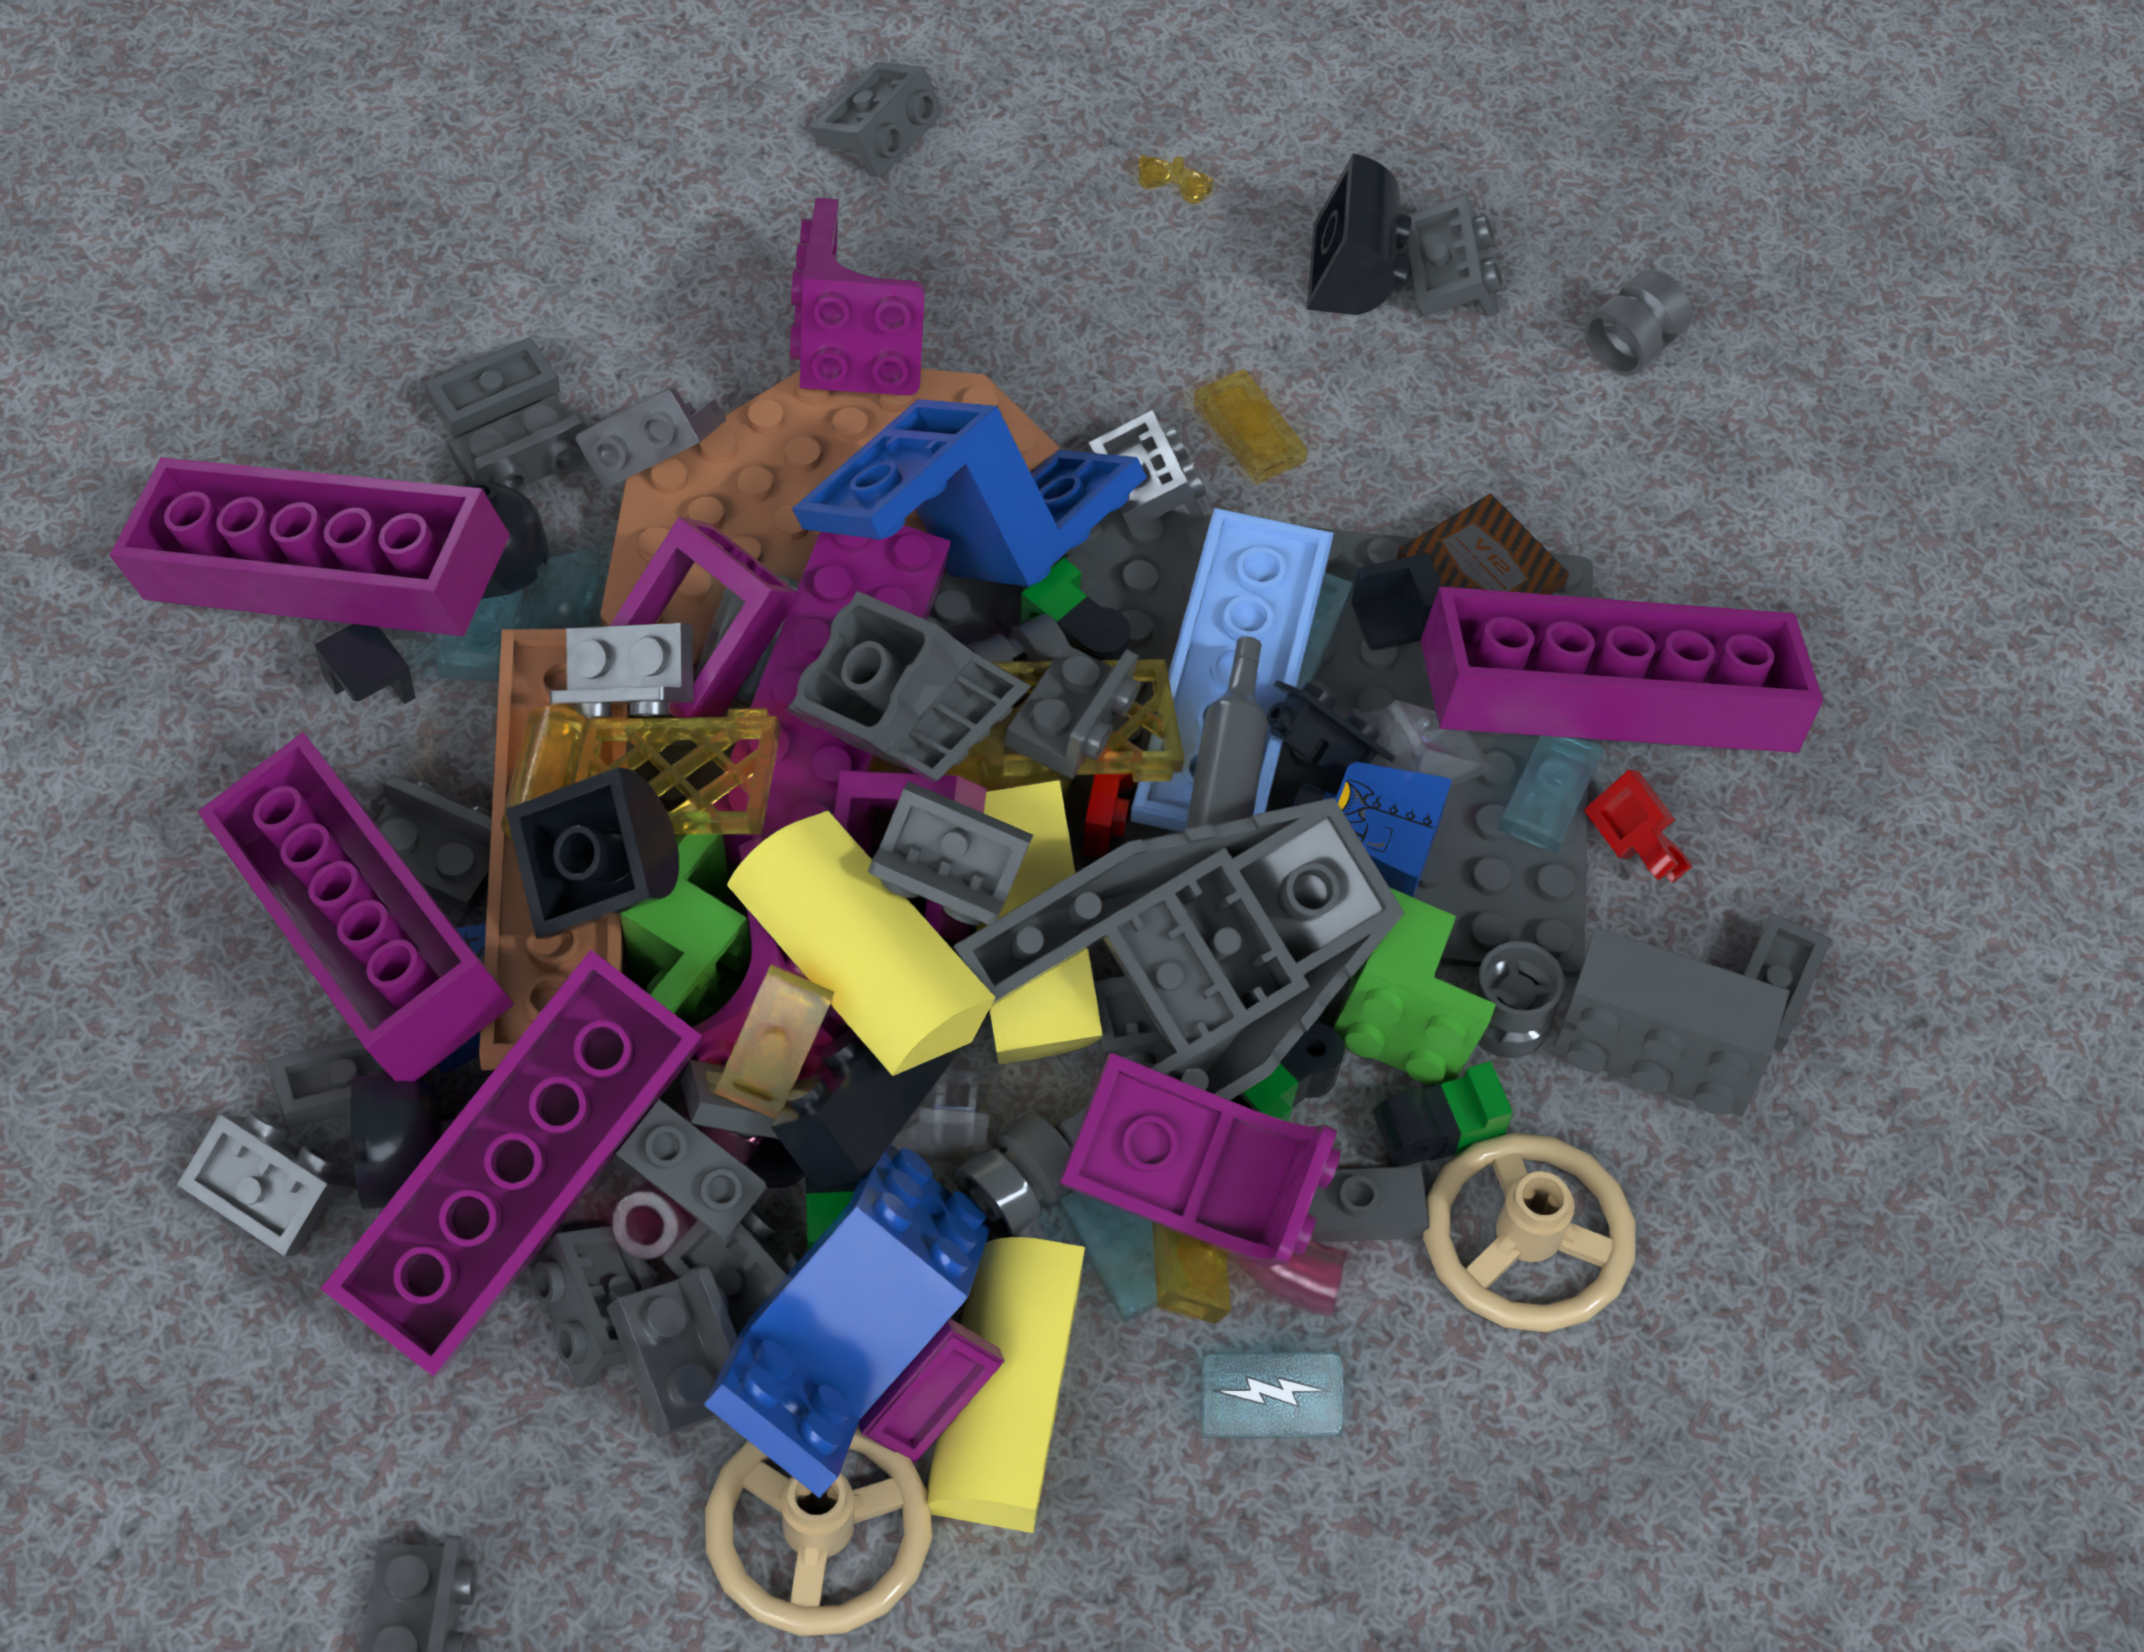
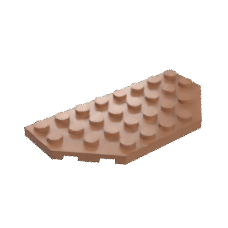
(761, 467)

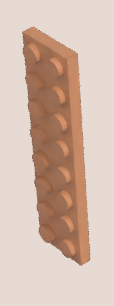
(525, 966)

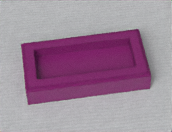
(931, 1391)

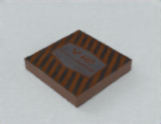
(1488, 551)

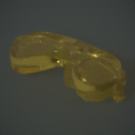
(1156, 173)

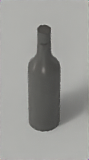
(1231, 746)

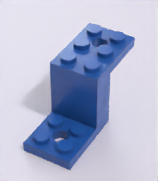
(971, 489)
(850, 1317)

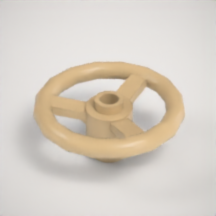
(1532, 1229)
(817, 1531)

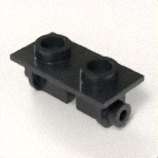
(1309, 717)

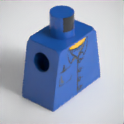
(1392, 815)

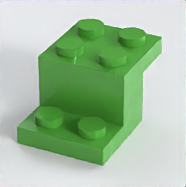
(691, 943)
(1404, 1012)

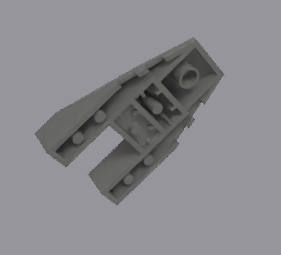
(1220, 931)

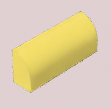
(868, 945)
(1060, 1007)
(997, 1448)

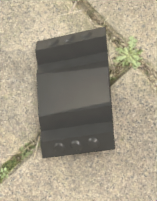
(903, 689)

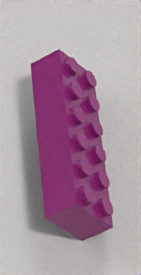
(312, 545)
(1619, 670)
(808, 760)
(354, 911)
(513, 1164)

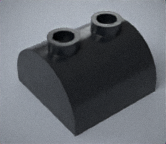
(1357, 241)
(593, 851)

